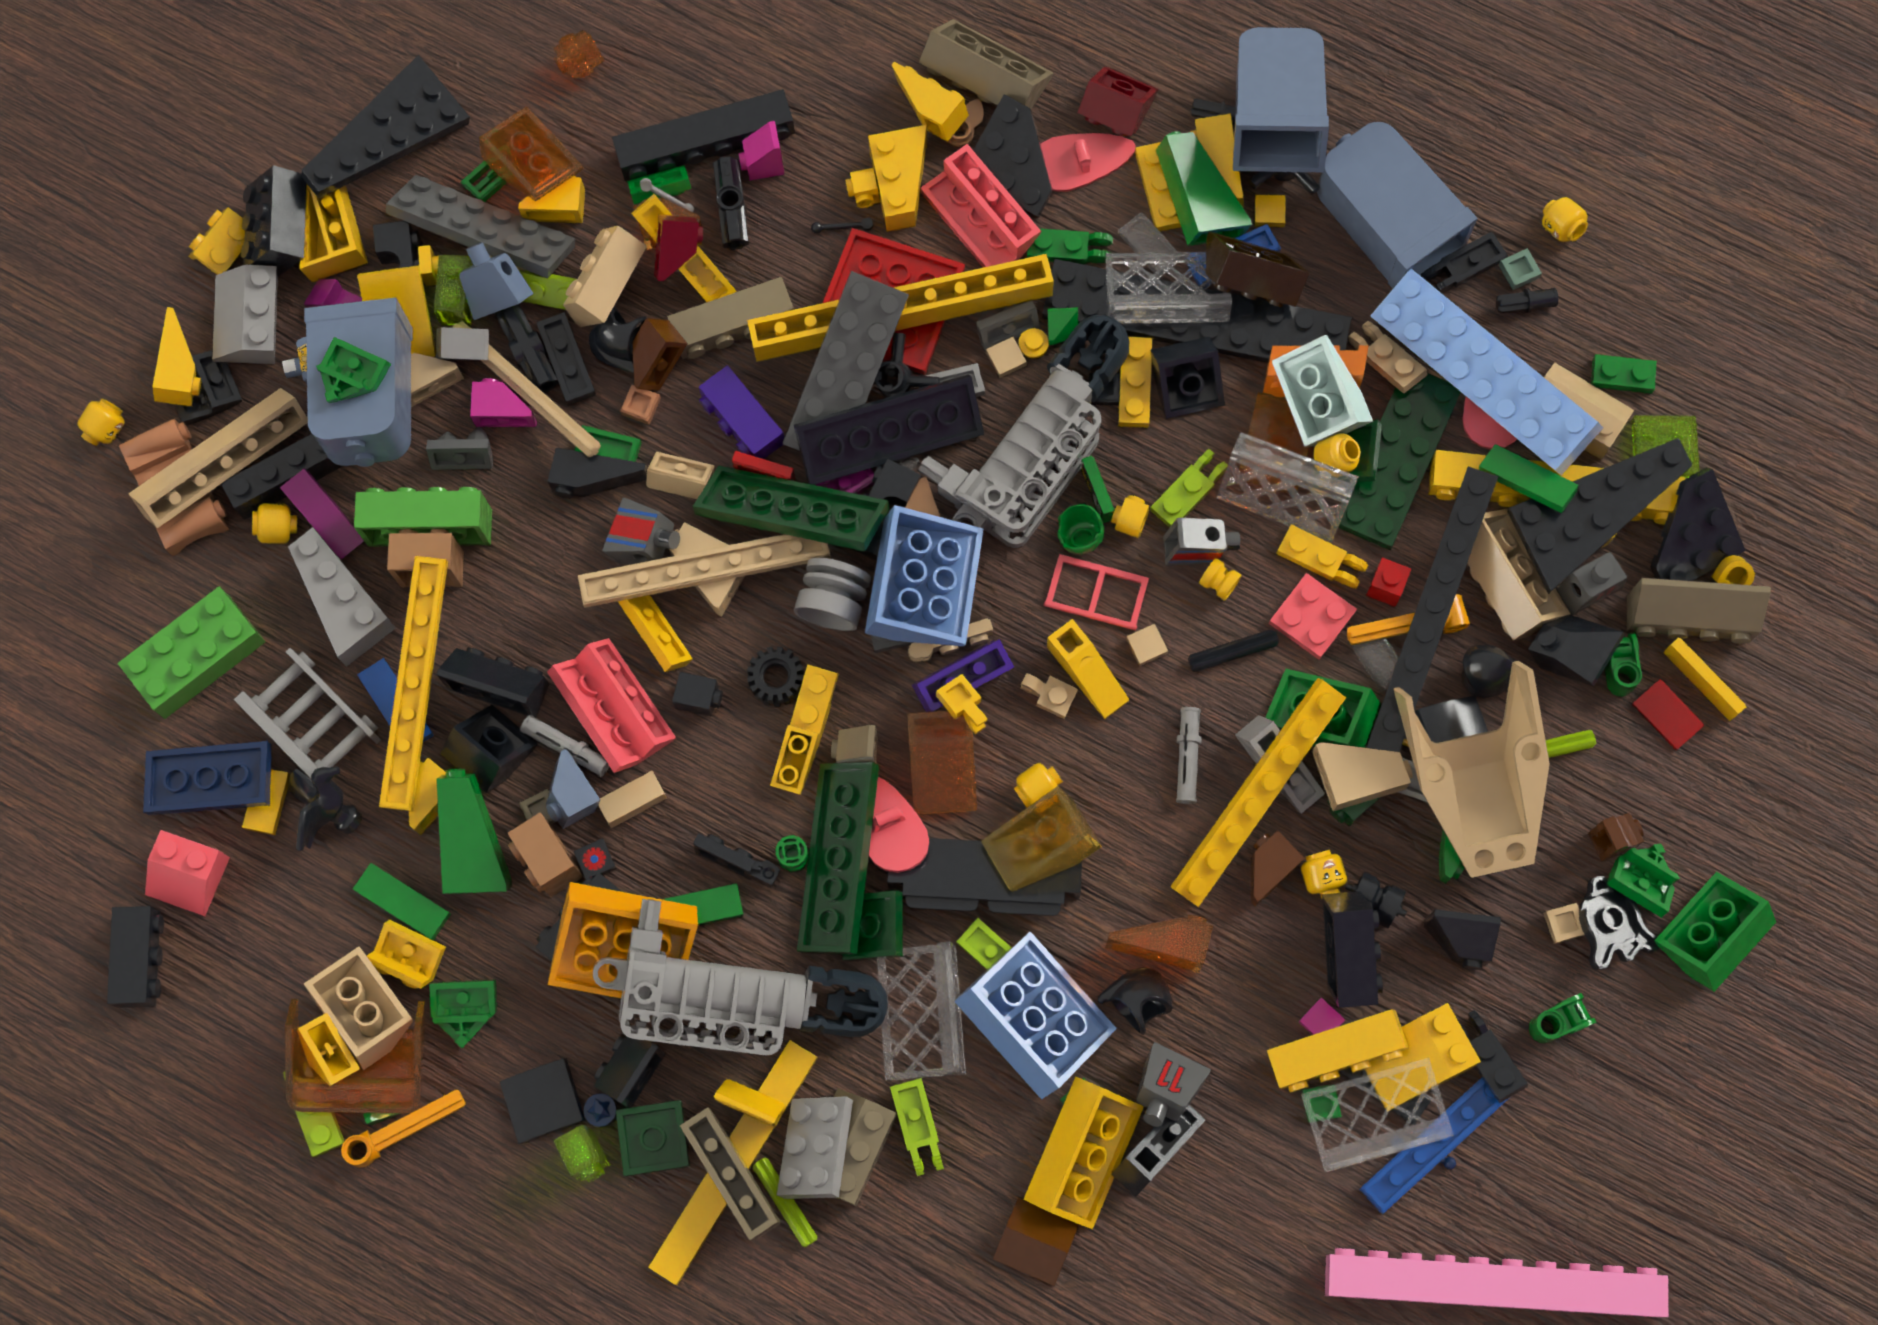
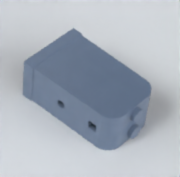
(1280, 101)
(1392, 202)
(376, 423)

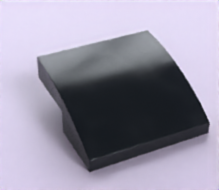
(216, 393)
(1452, 719)
(542, 1101)

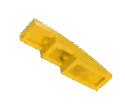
(699, 268)

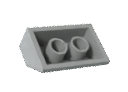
(245, 315)

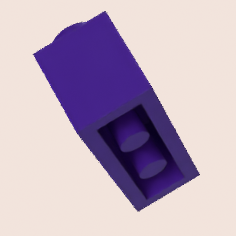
(740, 414)
(976, 667)

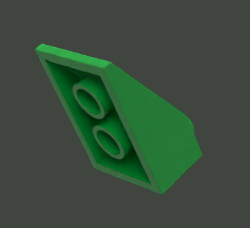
(1350, 723)

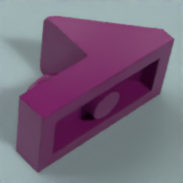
(329, 293)

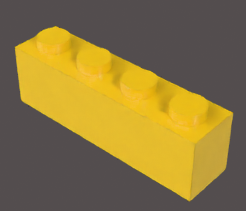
(1337, 1050)

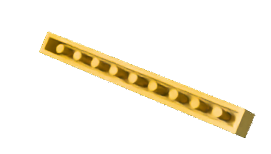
(927, 303)

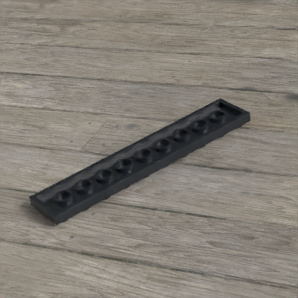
(1248, 334)

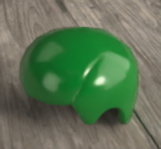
(1080, 529)

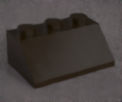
(1254, 270)

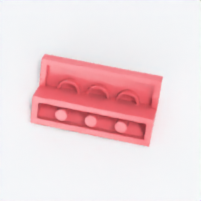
(980, 210)
(611, 705)

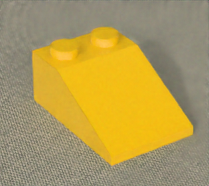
(1431, 1036)

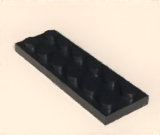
(889, 429)

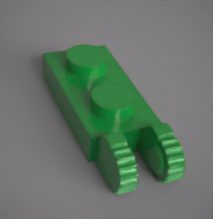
(1070, 246)

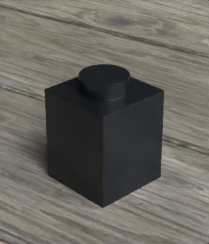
(697, 694)

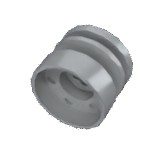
(832, 594)

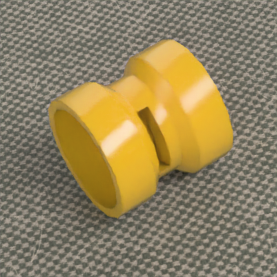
(1220, 579)

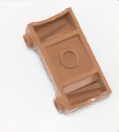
(152, 453)

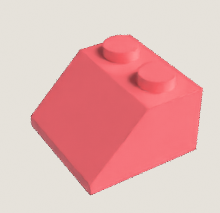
(184, 872)

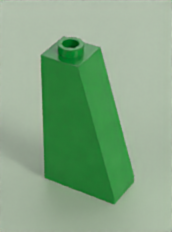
(1199, 190)
(468, 841)

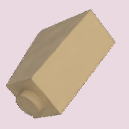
(717, 593)
(1359, 773)

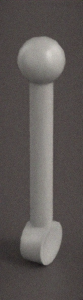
(646, 185)

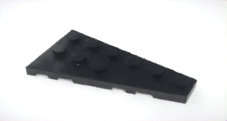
(395, 123)
(1596, 512)

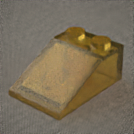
(1041, 841)

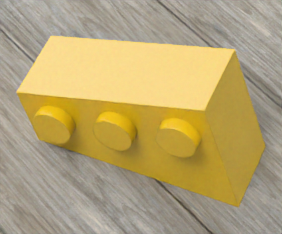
(898, 173)

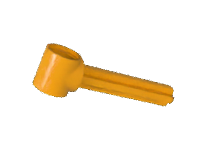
(1399, 625)
(401, 1128)

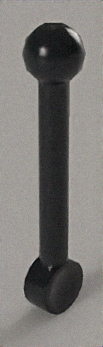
(866, 224)

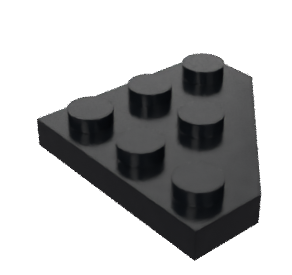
(1015, 155)
(1697, 531)

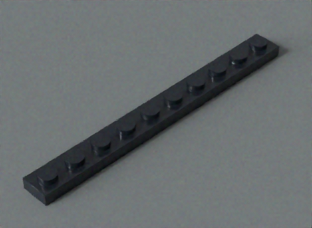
(1434, 605)

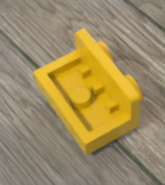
(221, 242)
(406, 955)

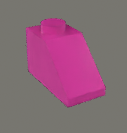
(762, 153)
(498, 406)

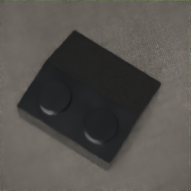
(1188, 377)
(488, 747)
(628, 1069)

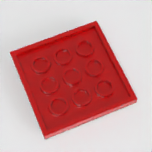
(895, 266)

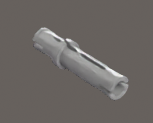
(558, 741)
(1188, 755)

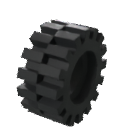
(775, 658)

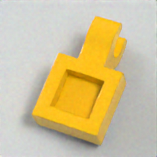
(961, 699)

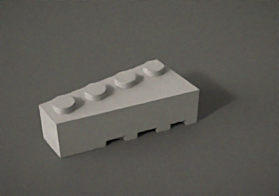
(344, 607)

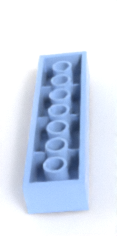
(1487, 372)

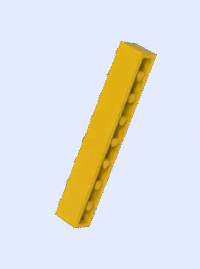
(1449, 469)

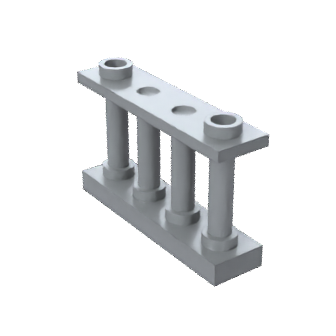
(278, 726)

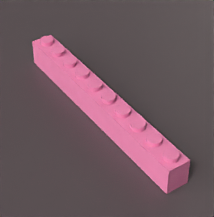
(1496, 1285)

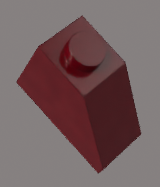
(675, 243)

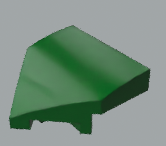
(350, 371)
(1645, 878)
(462, 1007)

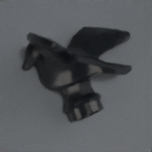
(323, 804)

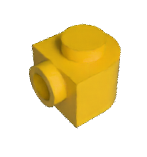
(863, 187)
(1131, 516)
(1734, 571)

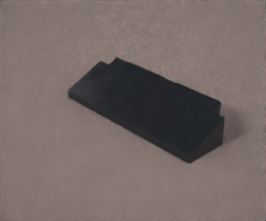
(962, 874)

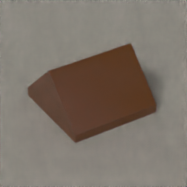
(1035, 1242)

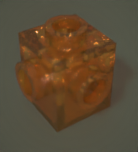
(577, 54)

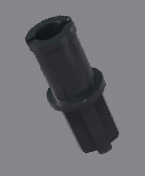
(1205, 108)
(1527, 300)

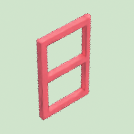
(1102, 571)

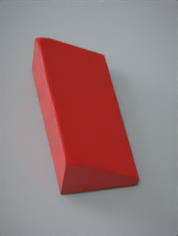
(1668, 714)

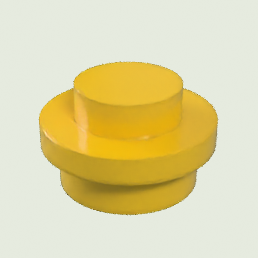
(1033, 343)

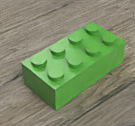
(460, 512)
(191, 652)

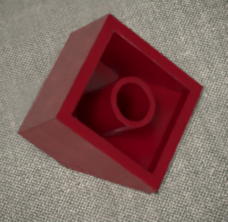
(1116, 101)

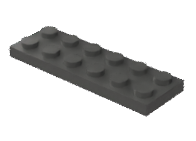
(474, 221)
(850, 350)

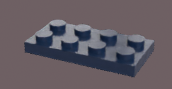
(207, 778)

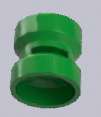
(796, 856)

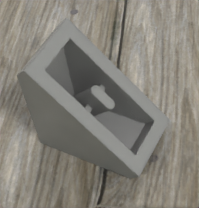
(462, 344)

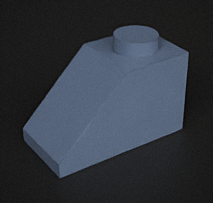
(570, 793)

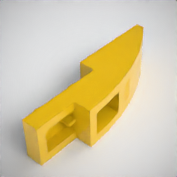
(805, 730)

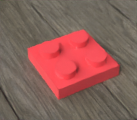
(1312, 616)

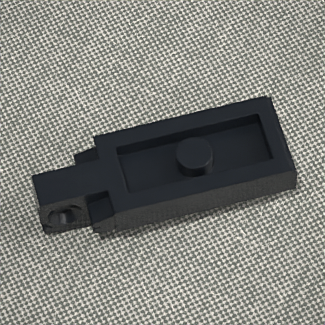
(736, 860)

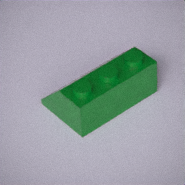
(1716, 930)

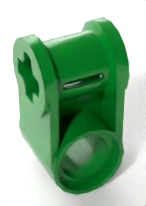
(1624, 661)
(1565, 1017)

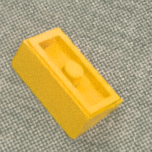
(750, 1102)

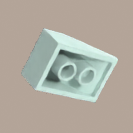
(1320, 391)

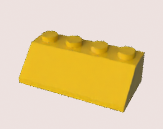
(1083, 1153)

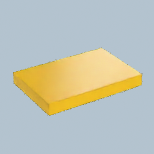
(408, 289)

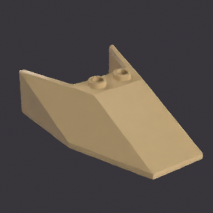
(1489, 783)

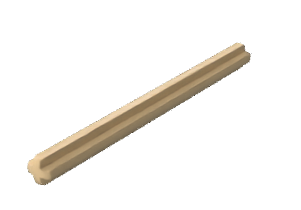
(539, 401)

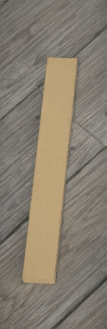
(698, 568)

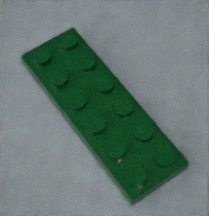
(1407, 443)
(791, 508)
(838, 858)

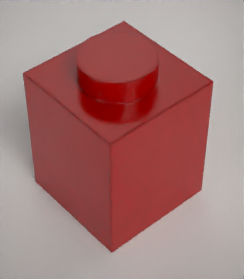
(1388, 582)

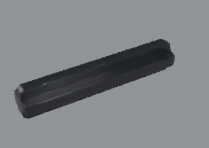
(1233, 650)

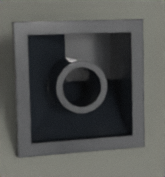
(1575, 648)
(1465, 936)

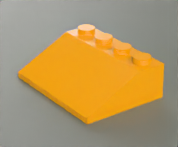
(599, 926)

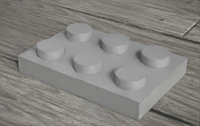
(815, 1148)

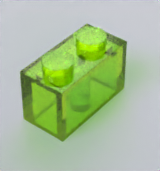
(450, 298)
(582, 1153)

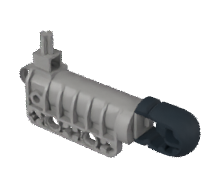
(1038, 440)
(730, 997)

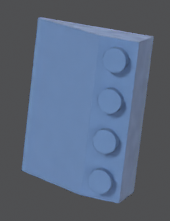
(924, 579)
(1036, 1015)

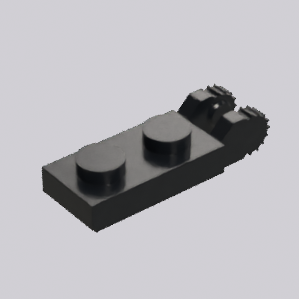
(1467, 262)
(1495, 1065)

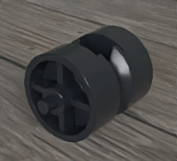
(1385, 900)

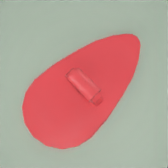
(1084, 158)
(1484, 429)
(897, 834)

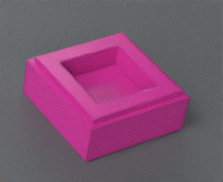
(1321, 1018)

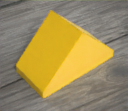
(326, 1050)

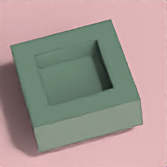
(1520, 269)

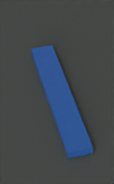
(1414, 1163)

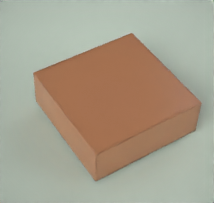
(640, 404)

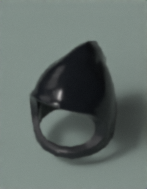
(613, 340)
(1487, 670)
(1139, 996)

